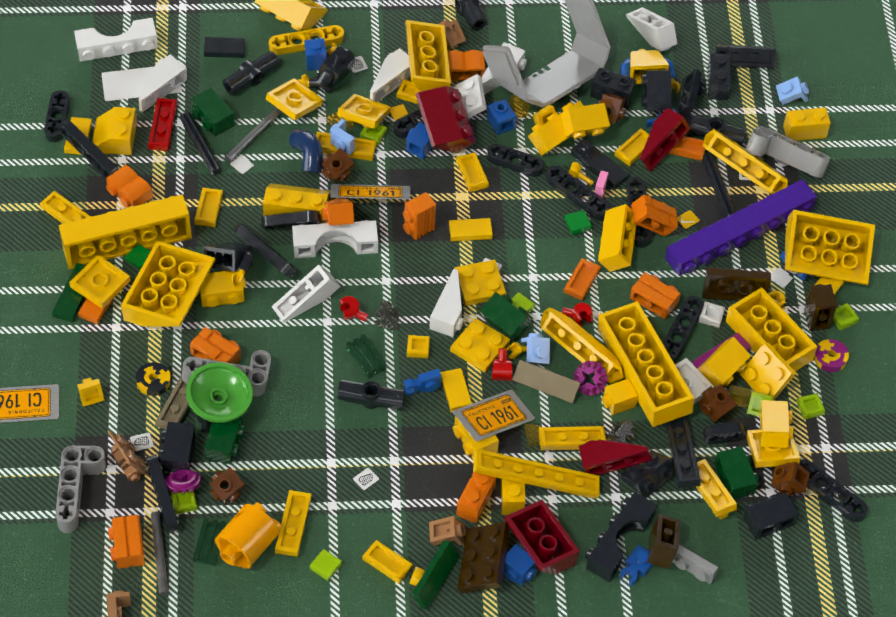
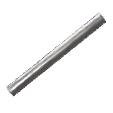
(253, 134)
(159, 554)

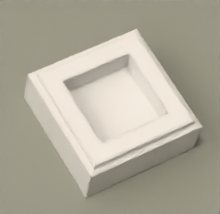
(712, 314)

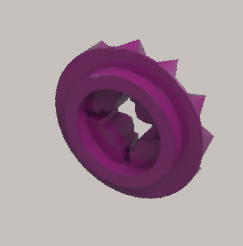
(600, 377)
(183, 481)

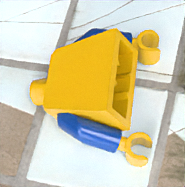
(647, 60)

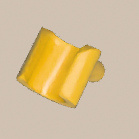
(575, 171)
(517, 349)

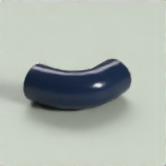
(310, 147)

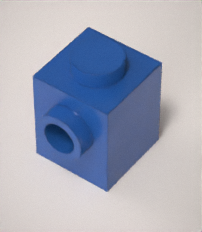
(314, 53)
(501, 117)
(418, 141)
(519, 565)

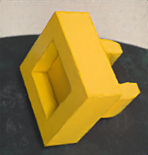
(543, 114)
(90, 391)

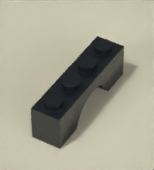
(634, 516)

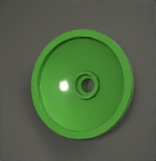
(220, 382)

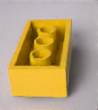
(764, 321)

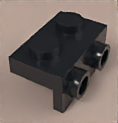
(613, 83)
(649, 475)

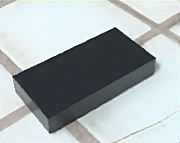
(224, 47)

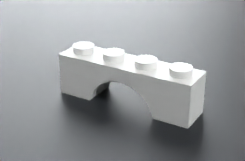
(95, 45)
(310, 238)

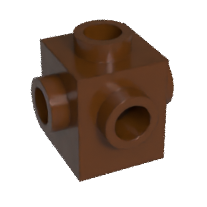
(616, 104)
(339, 160)
(716, 402)
(790, 478)
(221, 479)

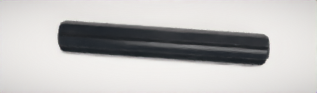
(200, 143)
(718, 185)

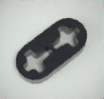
(724, 433)

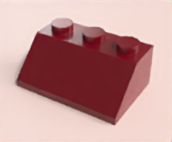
(445, 119)
(543, 538)

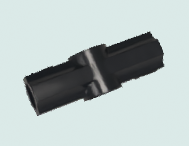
(472, 13)
(251, 73)
(702, 126)
(360, 393)

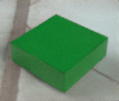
(578, 222)
(137, 256)

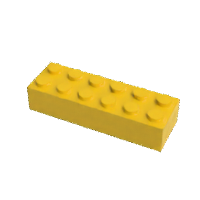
(121, 230)
(646, 364)

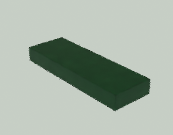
(69, 300)
(435, 574)

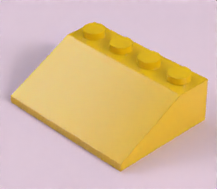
(828, 247)
(166, 286)

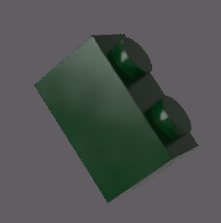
(212, 112)
(505, 316)
(223, 441)
(736, 472)

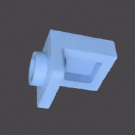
(792, 90)
(341, 138)
(537, 348)

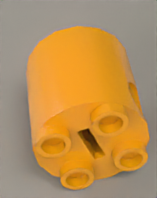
(247, 536)

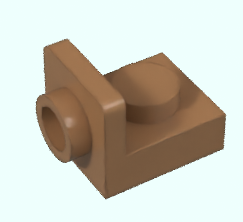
(453, 33)
(447, 529)
(116, 601)

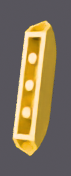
(744, 162)
(580, 342)

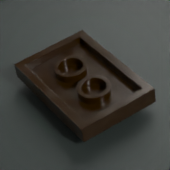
(733, 283)
(483, 557)

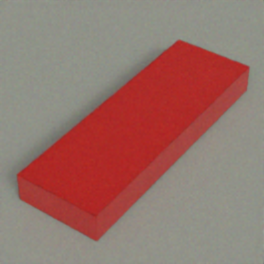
(162, 124)

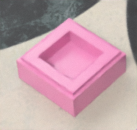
(601, 183)

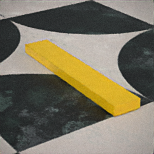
(536, 474)

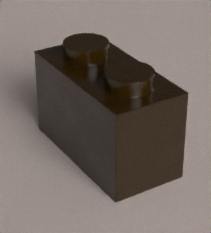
(820, 307)
(663, 541)

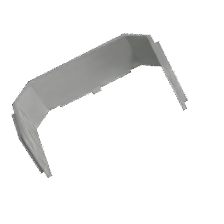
(567, 72)

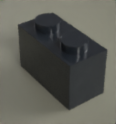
(719, 76)
(656, 89)
(177, 447)
(770, 515)

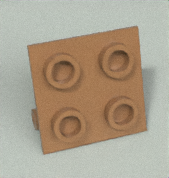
(125, 456)

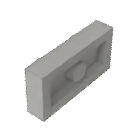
(689, 561)

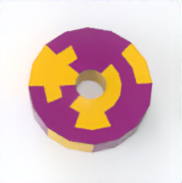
(834, 348)

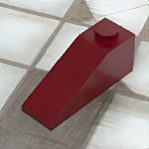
(664, 135)
(608, 456)

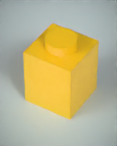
(620, 397)

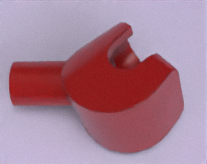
(350, 307)
(580, 312)
(502, 367)

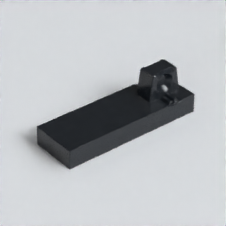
(748, 55)
(689, 90)
(597, 161)

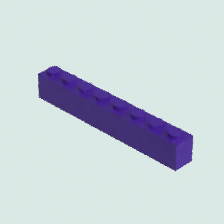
(739, 228)

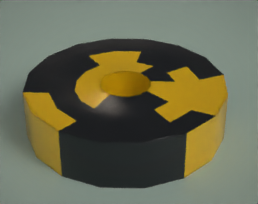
(153, 387)

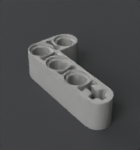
(788, 151)
(254, 372)
(73, 488)

